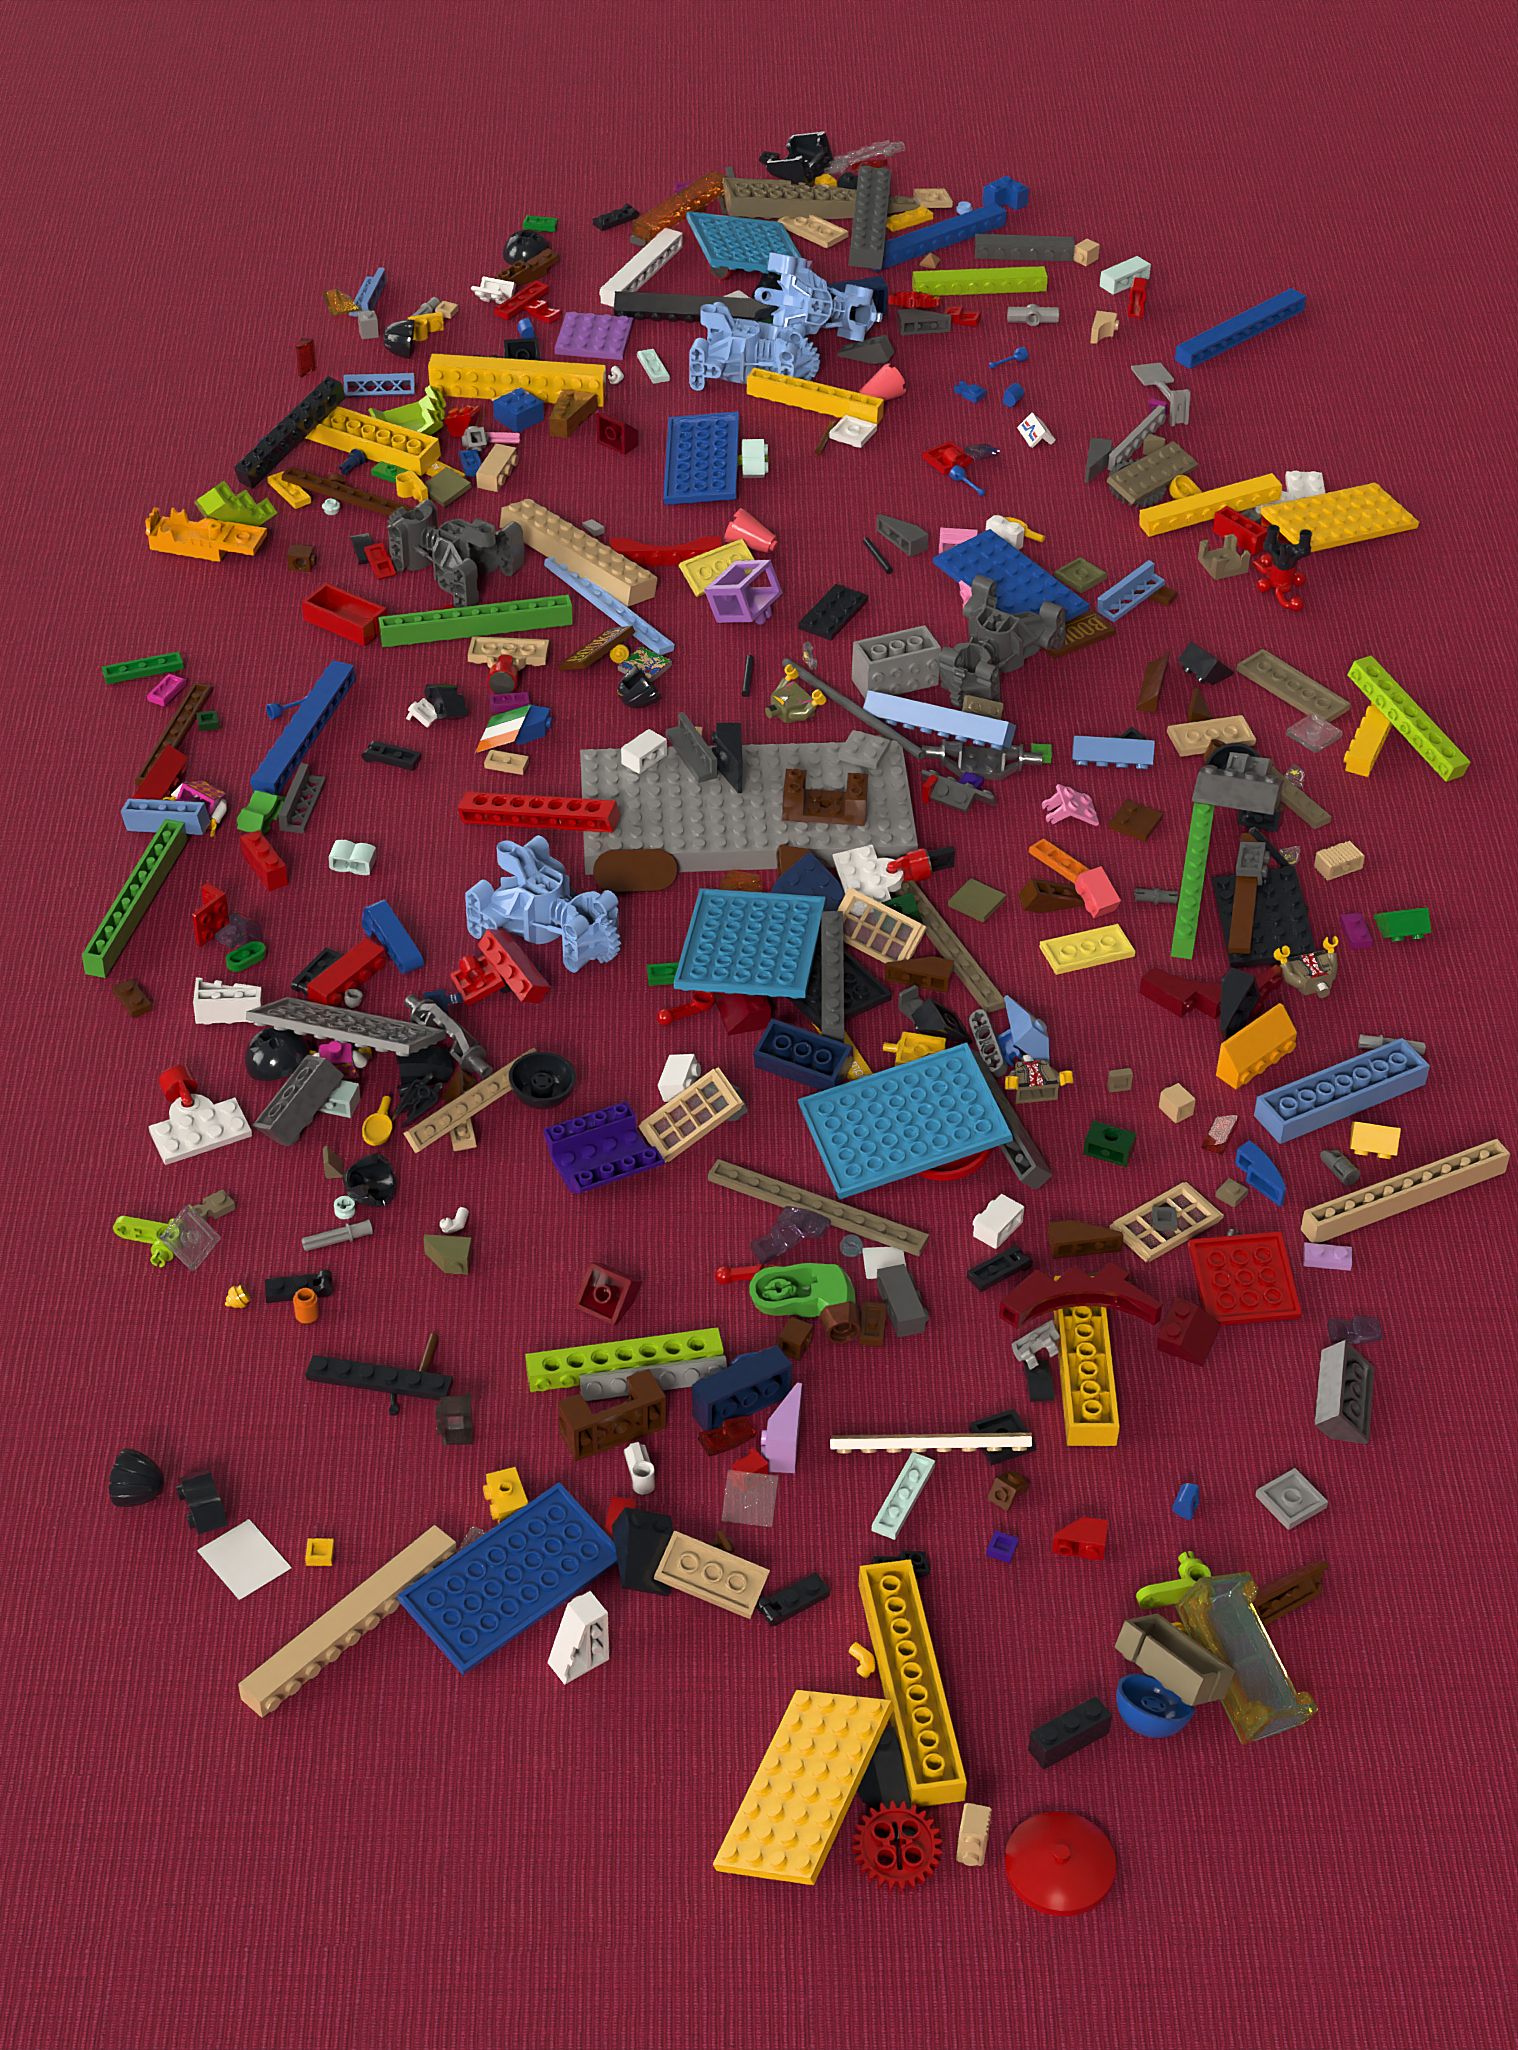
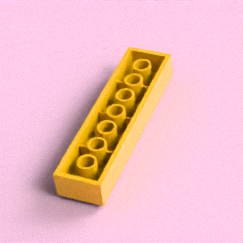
(377, 440)
(1087, 1376)

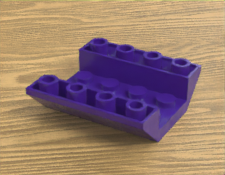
(599, 1148)

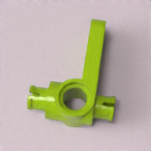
(146, 1232)
(1172, 1591)

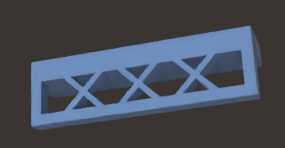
(372, 291)
(379, 380)
(1125, 591)

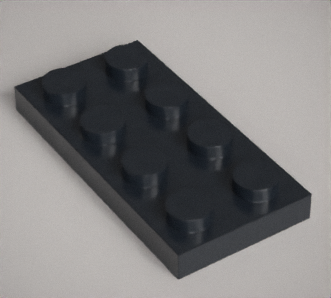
(833, 612)

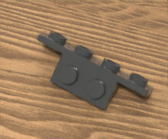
(957, 795)

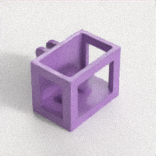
(735, 600)

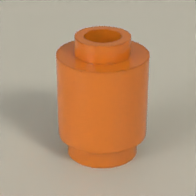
(306, 1305)

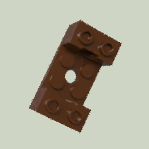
(806, 804)
(637, 1417)

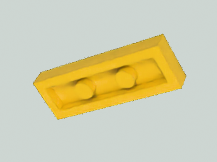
(909, 218)
(291, 493)

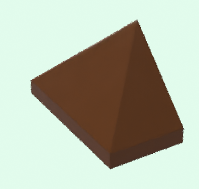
(1198, 709)
(460, 1084)

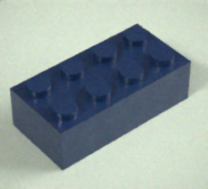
(803, 1056)
(742, 1388)

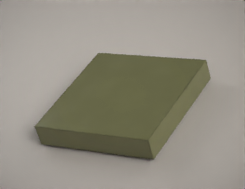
(446, 486)
(1080, 575)
(977, 900)

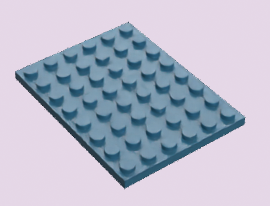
(740, 241)
(750, 943)
(904, 1120)

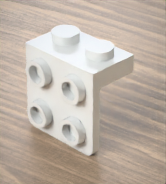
(494, 290)

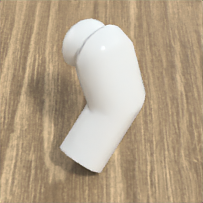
(617, 375)
(449, 1226)

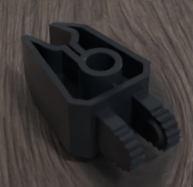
(419, 1099)

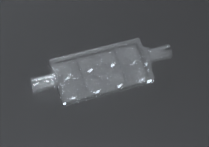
(885, 147)

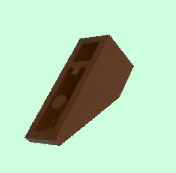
(1049, 896)
(925, 973)
(1081, 1239)

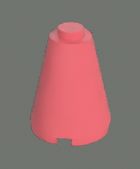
(885, 384)
(752, 531)

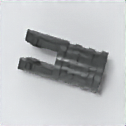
(1340, 1166)

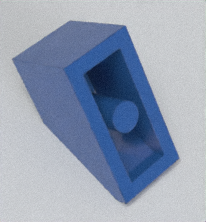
(535, 724)

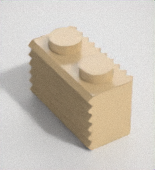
(1339, 860)
(973, 1834)

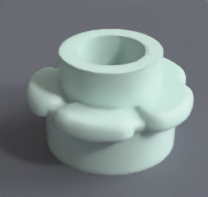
(331, 506)

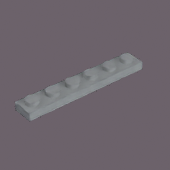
(1137, 437)
(668, 1376)

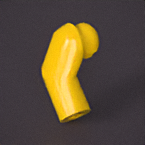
(866, 1660)

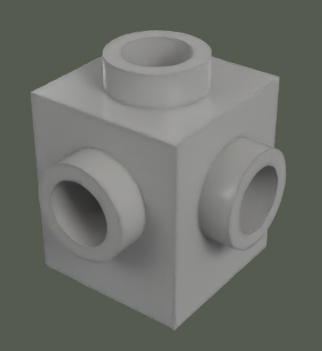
(477, 434)

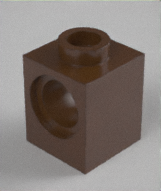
(301, 558)
(795, 1338)

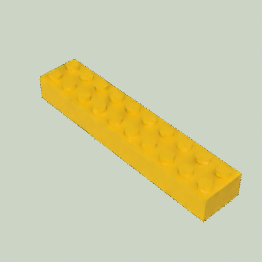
(499, 376)
(912, 1683)

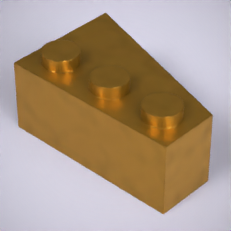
(570, 410)

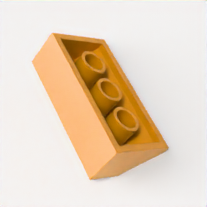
(1256, 1047)

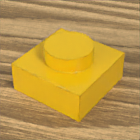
(826, 179)
(319, 1552)

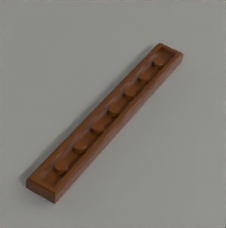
(341, 491)
(178, 726)
(1243, 910)

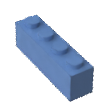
(1113, 751)
(148, 815)

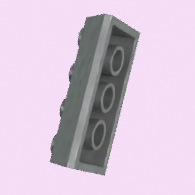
(1238, 789)
(299, 1100)
(1344, 1394)

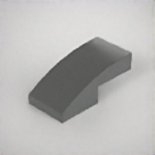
(1246, 763)

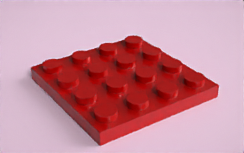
(1245, 1278)

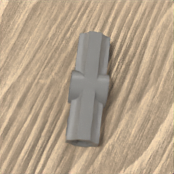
(1042, 314)

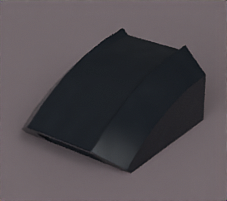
(425, 1061)

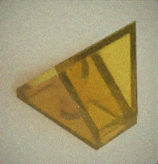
(339, 302)

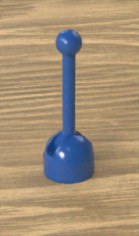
(1019, 355)
(958, 474)
(275, 710)

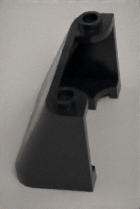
(806, 158)

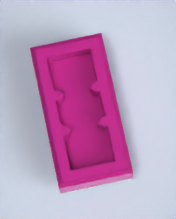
(166, 689)

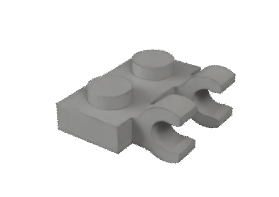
(1044, 1336)

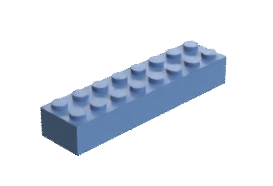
(1341, 1090)

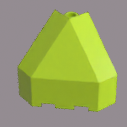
(420, 416)
(223, 505)

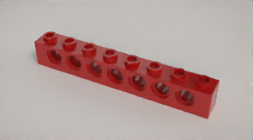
(539, 812)

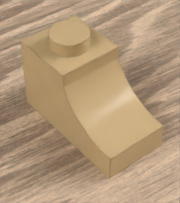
(1104, 326)

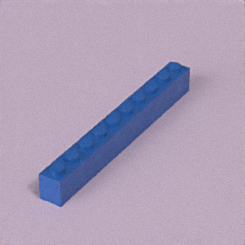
(942, 234)
(1240, 328)
(303, 728)

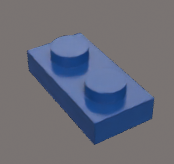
(470, 461)

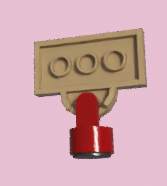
(506, 658)

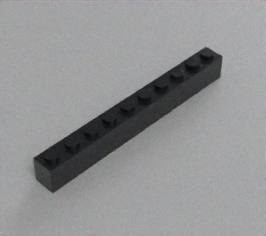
(685, 307)

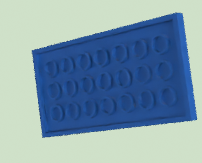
(701, 458)
(1019, 580)
(510, 1578)

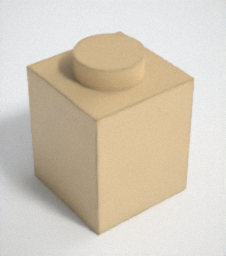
(1086, 252)
(1177, 1103)

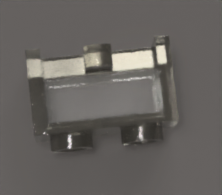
(455, 1420)

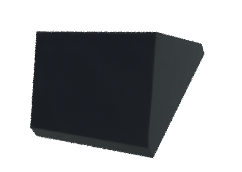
(522, 349)

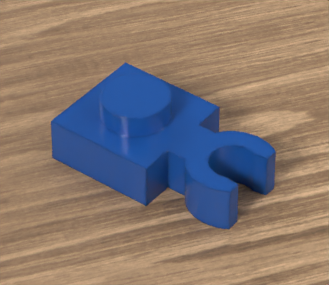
(973, 392)
(1008, 1047)

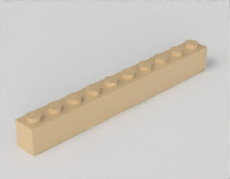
(1404, 1191)
(343, 1624)

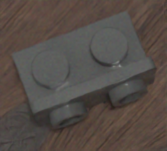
(1252, 860)

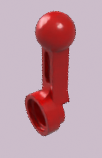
(667, 1016)
(726, 1275)

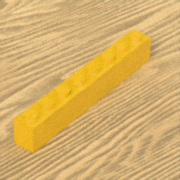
(814, 396)
(1205, 505)

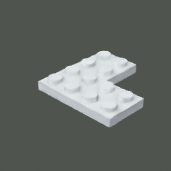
(1299, 486)

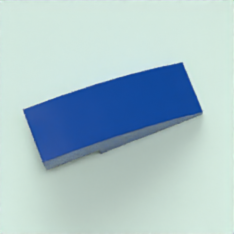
(1261, 1172)

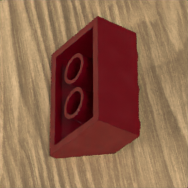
(743, 1012)

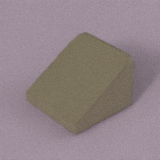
(1152, 444)
(332, 1164)

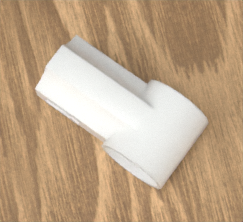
(640, 1468)

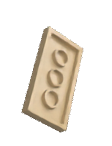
(815, 230)
(1196, 736)
(711, 1574)

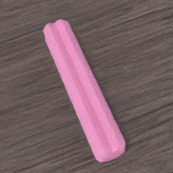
(498, 437)

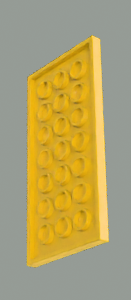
(1341, 516)
(804, 1787)

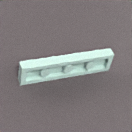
(903, 1495)

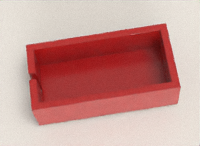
(343, 613)

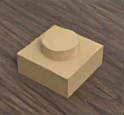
(447, 309)

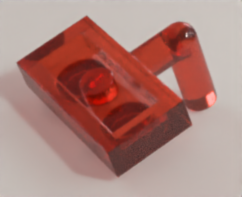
(873, 163)

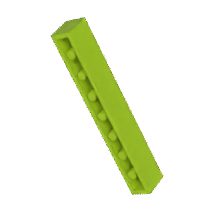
(980, 281)

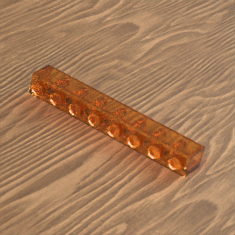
(676, 207)

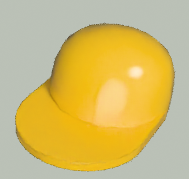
(1183, 487)

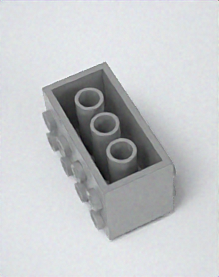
(896, 662)

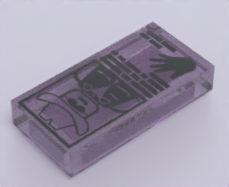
(981, 451)

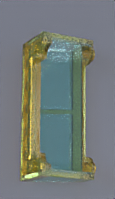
(1224, 1622)

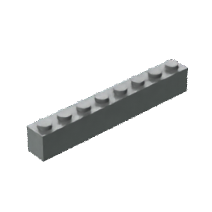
(832, 975)
(1021, 1151)

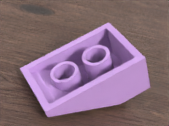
(783, 1434)

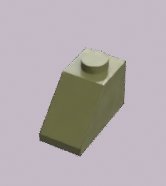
(449, 1252)

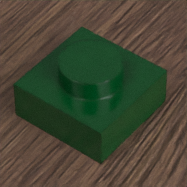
(207, 720)

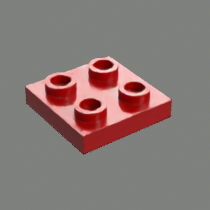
(946, 457)
(476, 979)

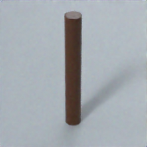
(824, 439)
(428, 1352)

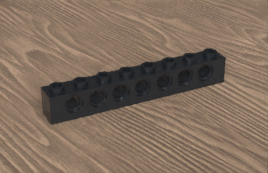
(290, 432)

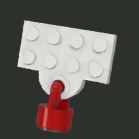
(880, 876)
(194, 1120)

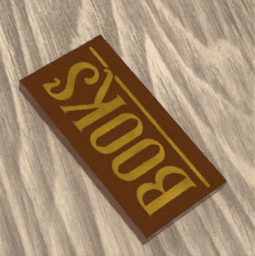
(1083, 631)
(596, 648)

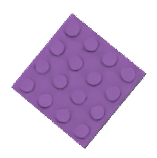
(594, 335)

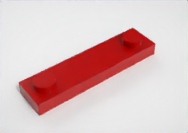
(518, 301)

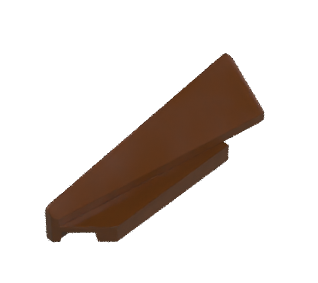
(1153, 684)
(1289, 1592)

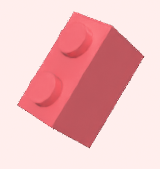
(1097, 892)

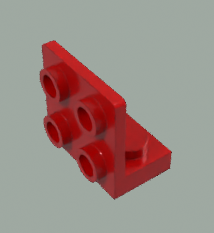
(212, 915)

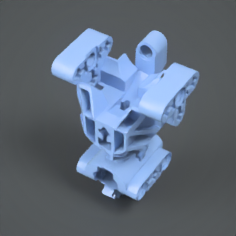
(810, 304)
(736, 349)
(540, 906)

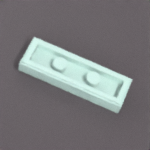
(653, 366)

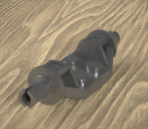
(982, 761)
(465, 1048)

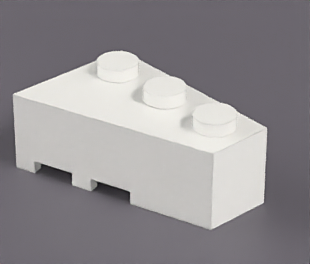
(224, 1003)
(581, 1639)

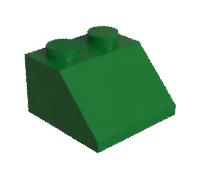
(1404, 923)

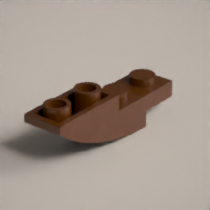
(534, 269)

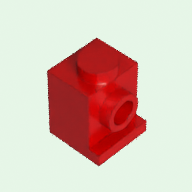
(752, 1463)

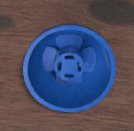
(1150, 1707)

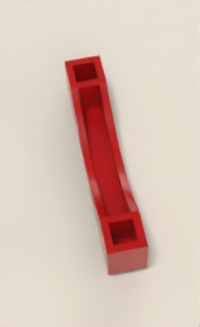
(673, 555)

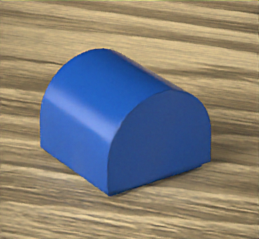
(525, 328)
(1013, 395)
(1186, 1501)

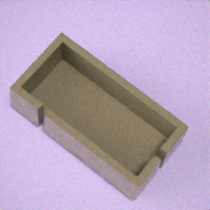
(1174, 1659)

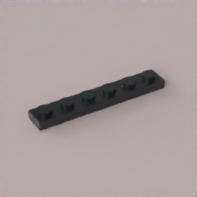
(379, 1378)

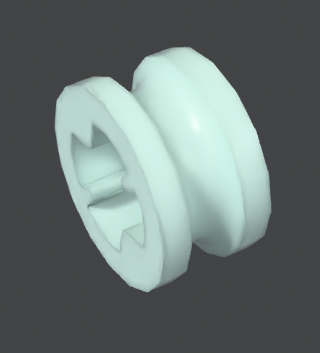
(339, 1205)

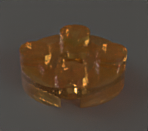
(744, 880)

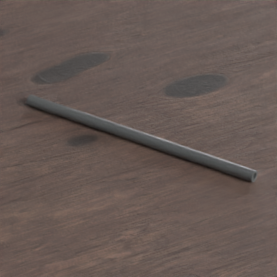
(856, 710)

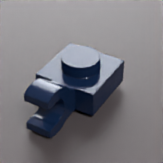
(441, 999)

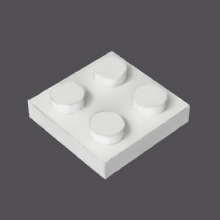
(853, 431)

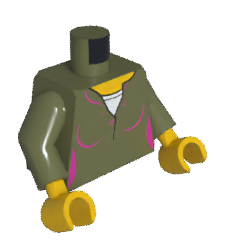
(791, 701)

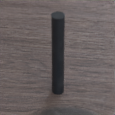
(877, 555)
(747, 676)
(1269, 847)

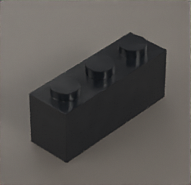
(1069, 1732)

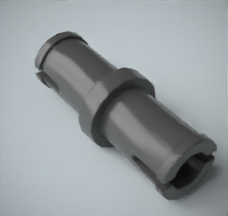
(1155, 896)

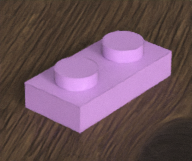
(1327, 1256)

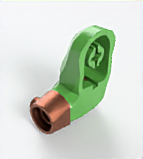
(810, 1292)

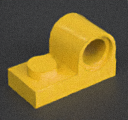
(425, 324)
(410, 485)

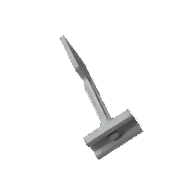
(1157, 375)

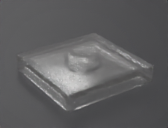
(1314, 733)
(190, 1237)
(750, 1498)

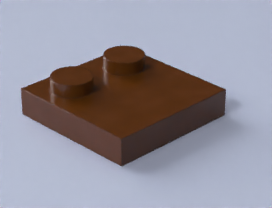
(1135, 820)

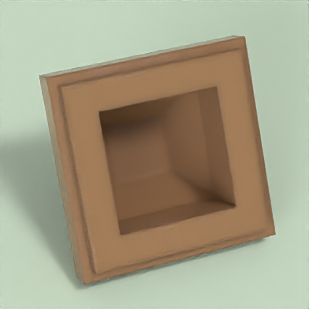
(930, 261)

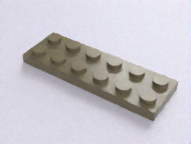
(1152, 472)
(1293, 686)

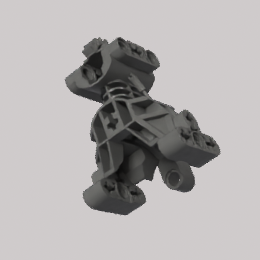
(456, 548)
(996, 643)

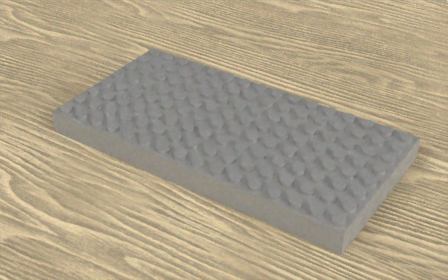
(724, 830)

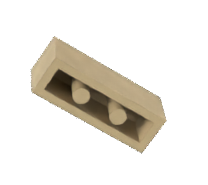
(496, 467)

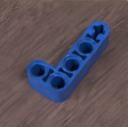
(382, 921)

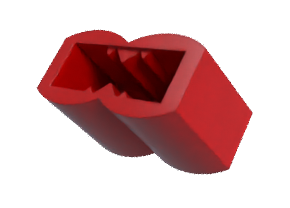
(1137, 297)

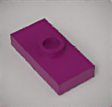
(508, 701)

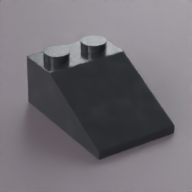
(729, 752)
(1238, 1000)
(639, 1547)

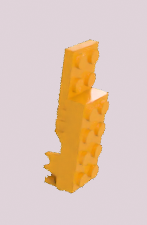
(201, 539)

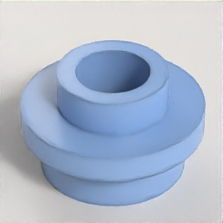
(963, 207)

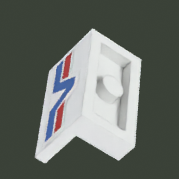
(1034, 430)

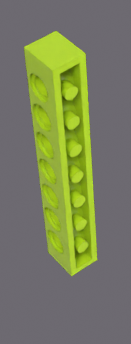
(1409, 718)
(563, 1366)

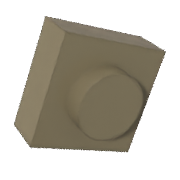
(1119, 1080)
(1231, 1193)

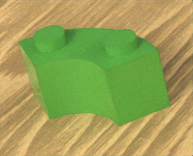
(260, 812)

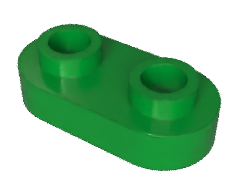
(245, 956)

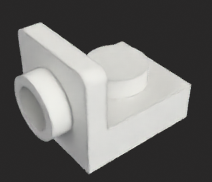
(423, 712)

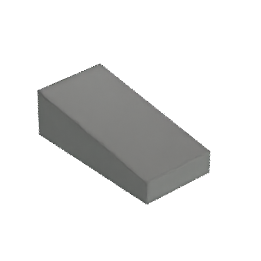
(594, 527)

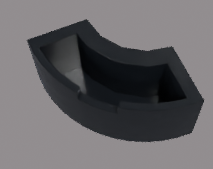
(446, 701)
(201, 1501)

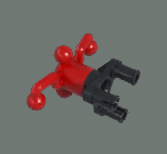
(1282, 566)

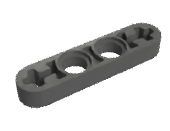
(987, 1043)

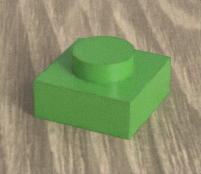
(1042, 748)

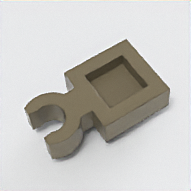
(215, 1205)

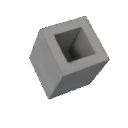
(368, 324)

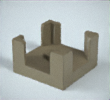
(1224, 561)

